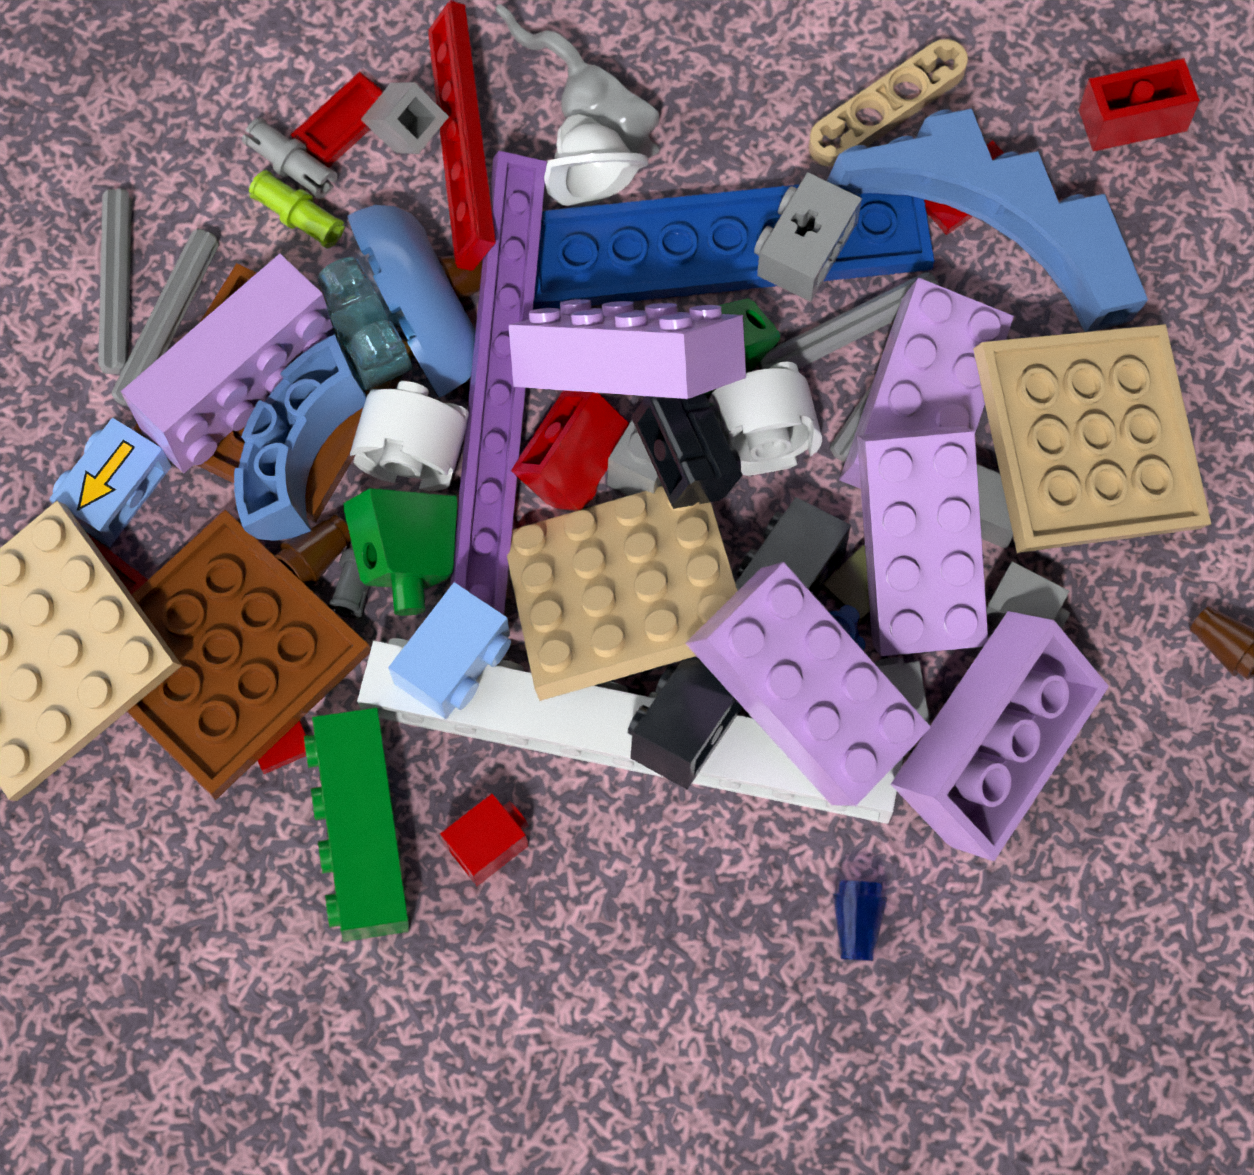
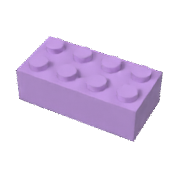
(628, 349)
(228, 363)
(929, 366)
(923, 540)
(808, 685)
(1000, 734)

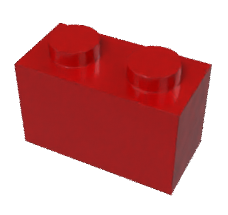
(1138, 104)
(571, 450)

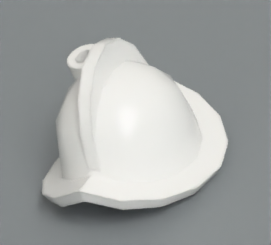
(589, 163)

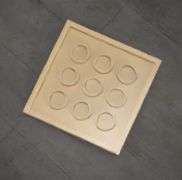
(1091, 437)
(616, 588)
(69, 649)

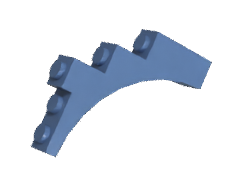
(1012, 193)

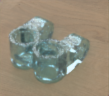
(362, 324)

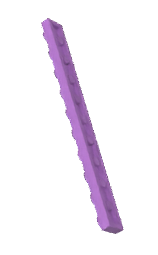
(494, 404)

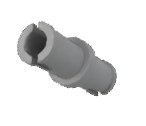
(289, 158)

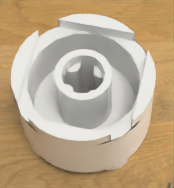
(768, 418)
(409, 436)

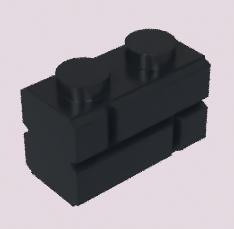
(687, 449)

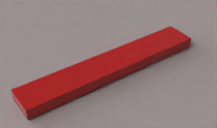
(461, 137)

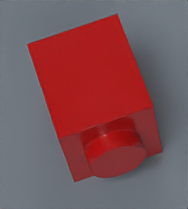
(486, 838)

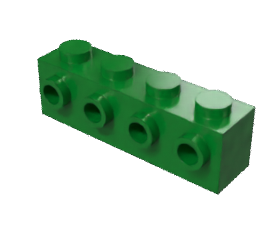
(359, 825)

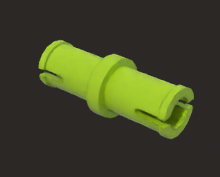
(296, 209)

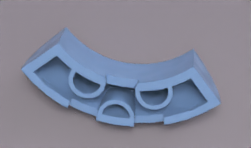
(417, 285)
(286, 435)

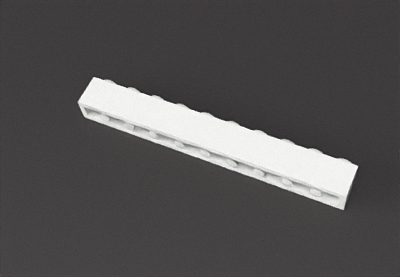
(594, 729)

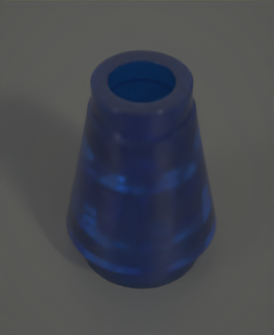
(858, 918)

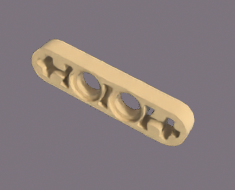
(884, 100)

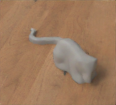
(594, 91)

